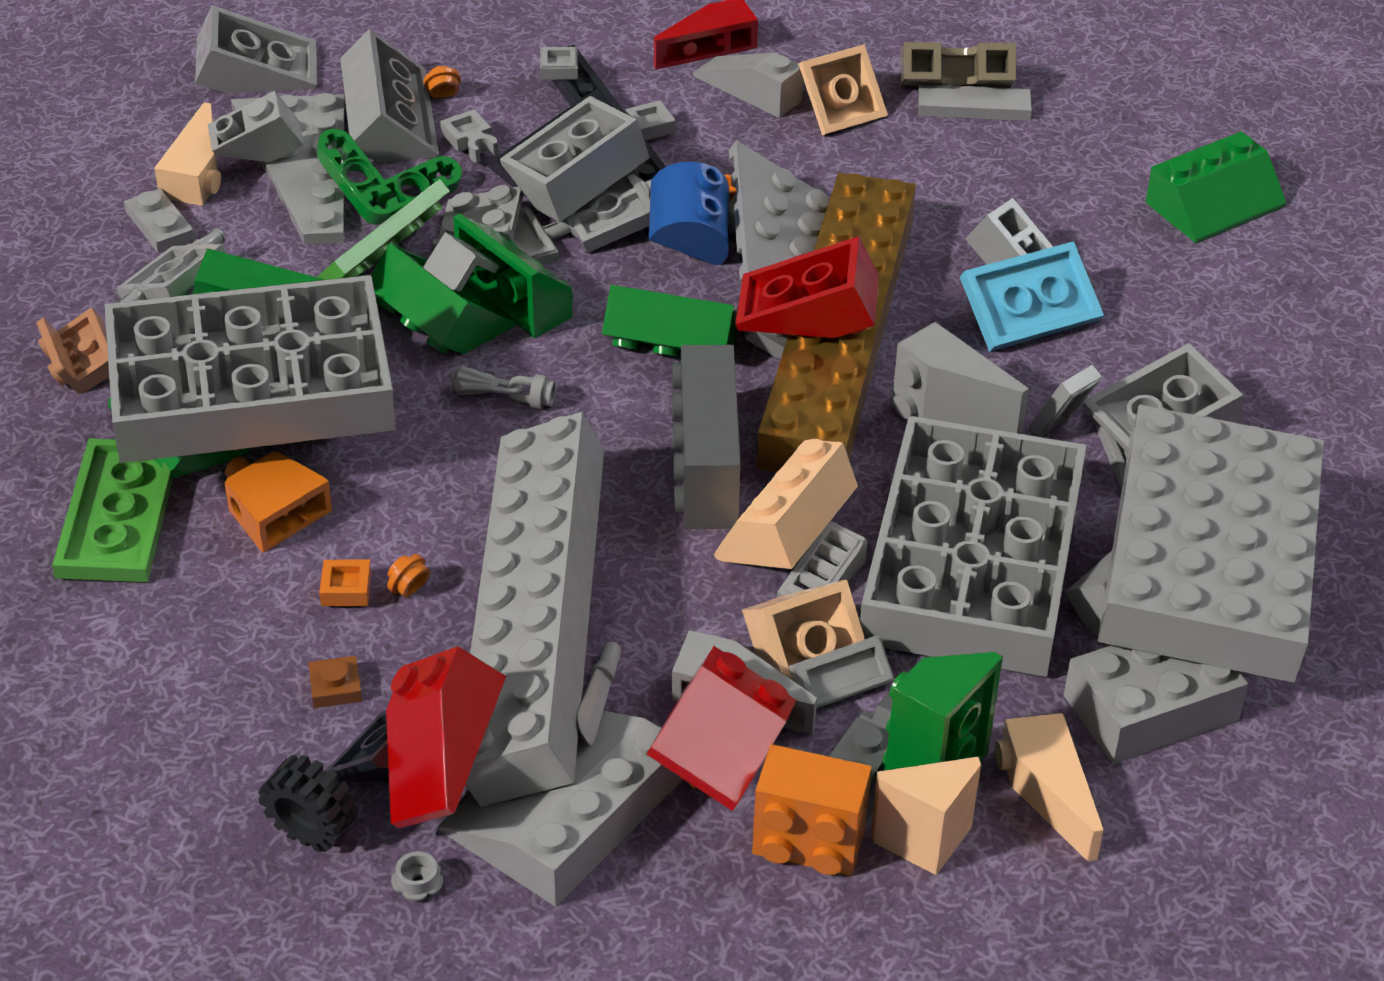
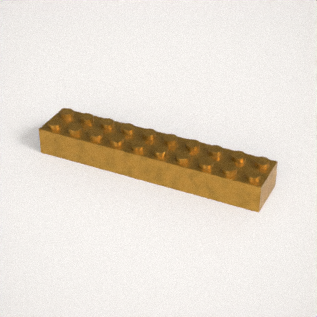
(826, 379)

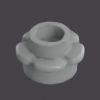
(417, 865)

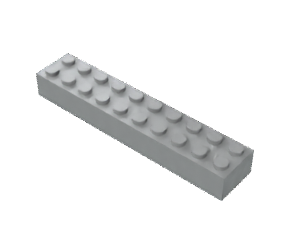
(537, 605)

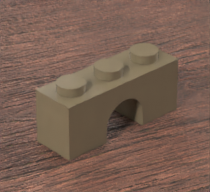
(973, 66)

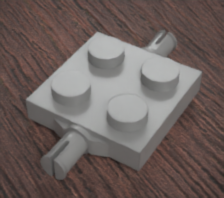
(610, 216)
(172, 271)

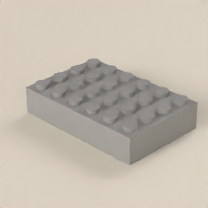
(247, 368)
(974, 544)
(1215, 544)

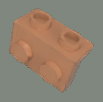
(77, 351)

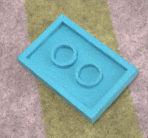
(1031, 296)

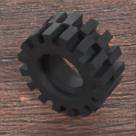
(308, 802)

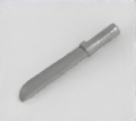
(595, 696)

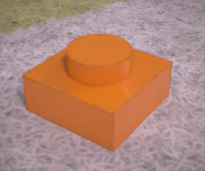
(345, 582)

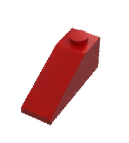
(707, 33)

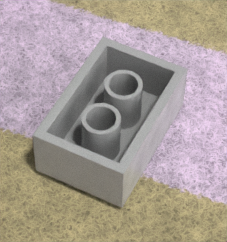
(1149, 700)

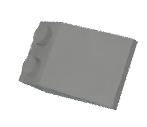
(252, 56)
(1176, 382)
(955, 384)

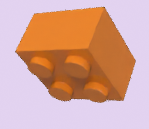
(810, 810)

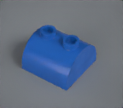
(691, 211)

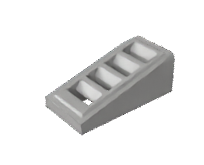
(835, 545)

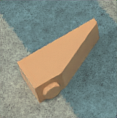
(189, 166)
(1050, 778)

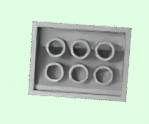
(566, 831)

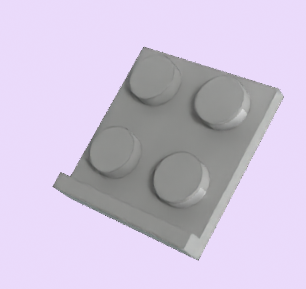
(495, 209)

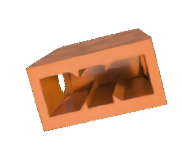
(275, 497)

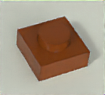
(334, 681)

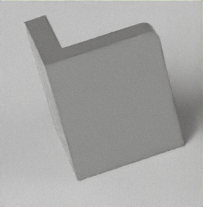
(455, 261)

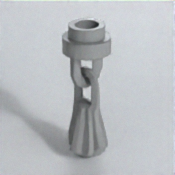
(470, 382)

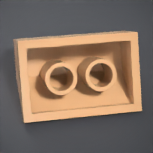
(792, 508)

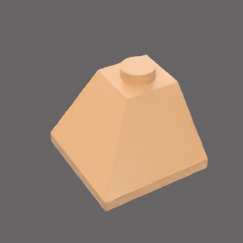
(843, 89)
(803, 625)

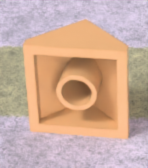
(925, 810)

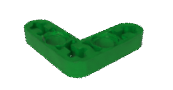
(375, 187)

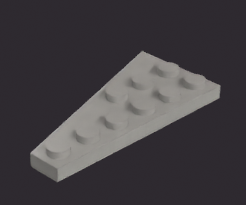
(301, 181)
(773, 221)

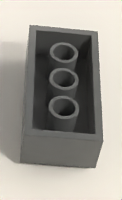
(707, 437)

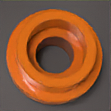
(442, 82)
(407, 575)

